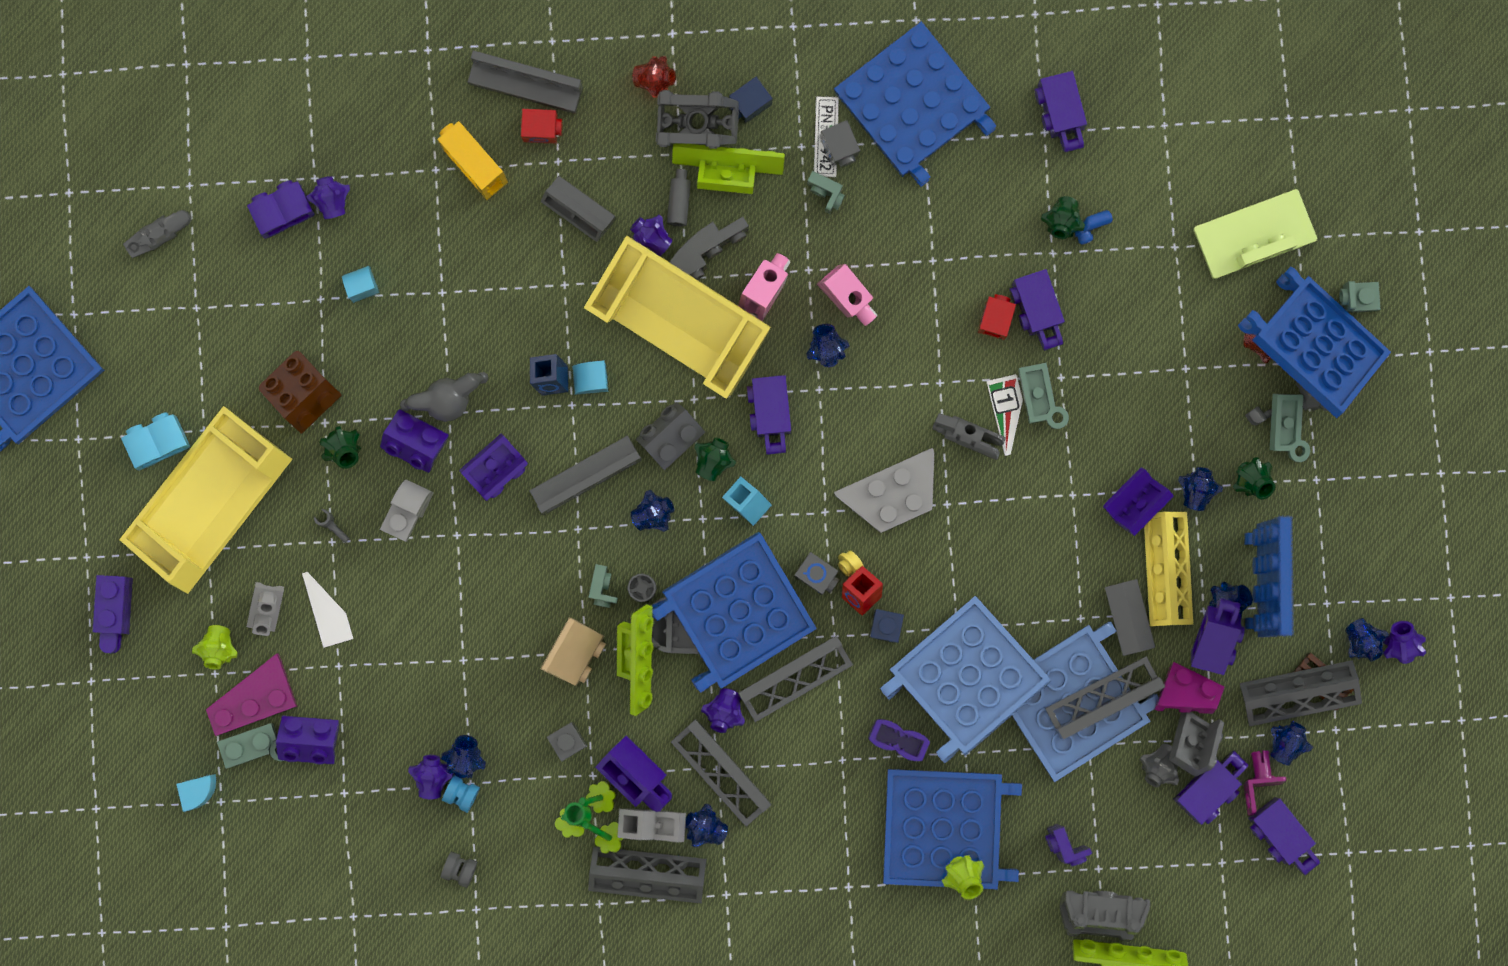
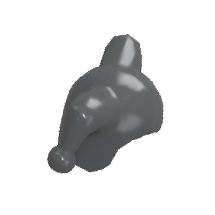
(446, 397)

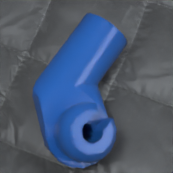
(1092, 222)

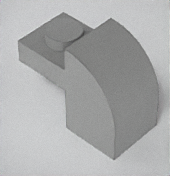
(406, 508)
(651, 825)

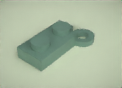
(1039, 396)
(1287, 426)
(249, 746)

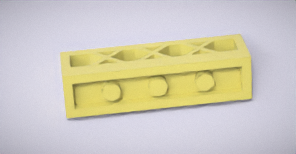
(1164, 569)

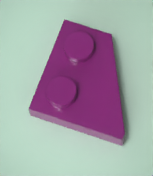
(1188, 691)

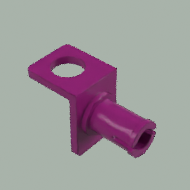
(1262, 778)

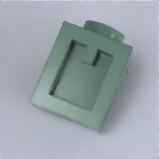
(824, 186)
(1360, 297)
(601, 581)

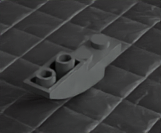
(707, 243)

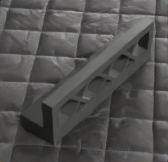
(525, 82)
(585, 475)
(791, 668)
(1301, 688)
(1114, 705)
(729, 765)
(647, 880)

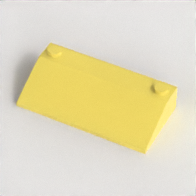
(678, 315)
(205, 500)

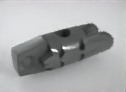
(157, 233)
(969, 435)

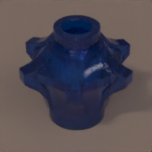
(827, 346)
(1199, 488)
(652, 512)
(1232, 593)
(1365, 640)
(1289, 742)
(463, 757)
(705, 827)

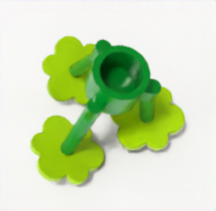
(577, 818)

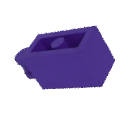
(1062, 109)
(1038, 307)
(771, 411)
(112, 610)
(1217, 637)
(635, 775)
(1211, 789)
(1284, 835)

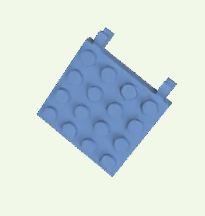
(1071, 667)
(968, 677)

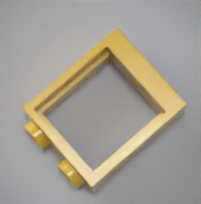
(472, 159)

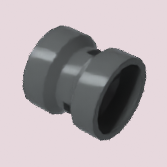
(642, 588)
(453, 866)

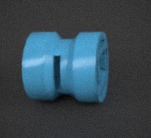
(460, 794)

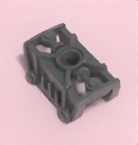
(691, 106)
(1103, 914)

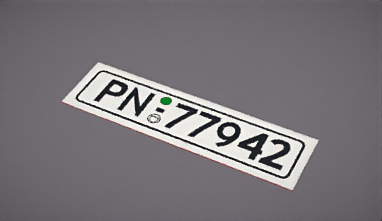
(825, 117)

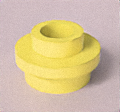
(849, 563)

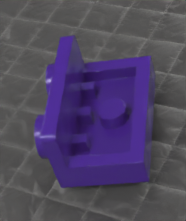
(413, 441)
(494, 467)
(1137, 501)
(307, 740)
(1059, 844)

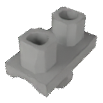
(264, 608)

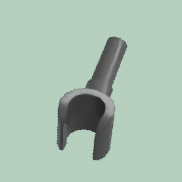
(1257, 416)
(329, 523)

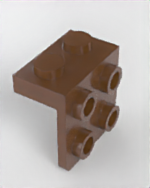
(299, 391)

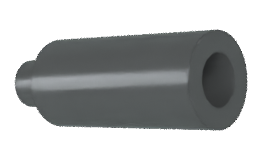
(679, 199)

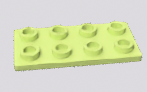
(1255, 234)

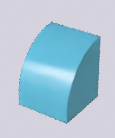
(360, 284)
(590, 377)
(747, 501)
(196, 792)

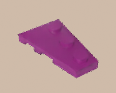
(253, 699)

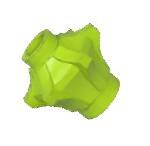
(215, 647)
(964, 876)

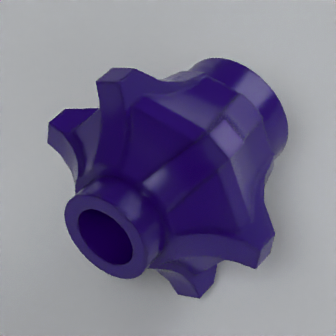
(329, 197)
(651, 234)
(1404, 643)
(724, 711)
(430, 776)

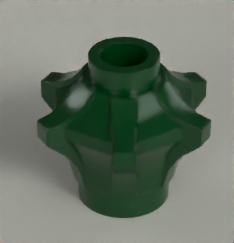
(1063, 218)
(341, 447)
(713, 458)
(1255, 479)

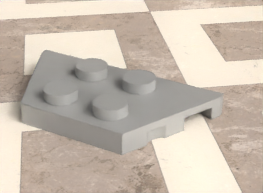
(893, 493)

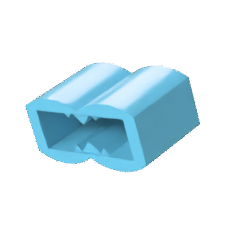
(155, 442)

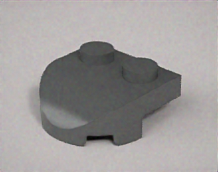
(670, 635)

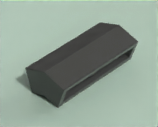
(578, 209)
(1130, 617)

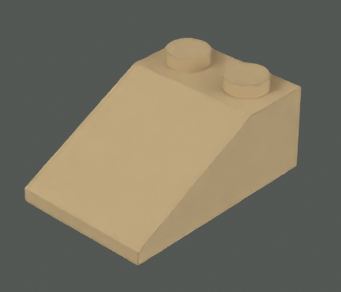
(574, 652)

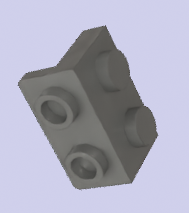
(670, 435)
(1196, 744)

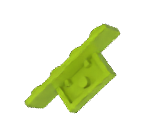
(727, 167)
(635, 657)
(1122, 955)

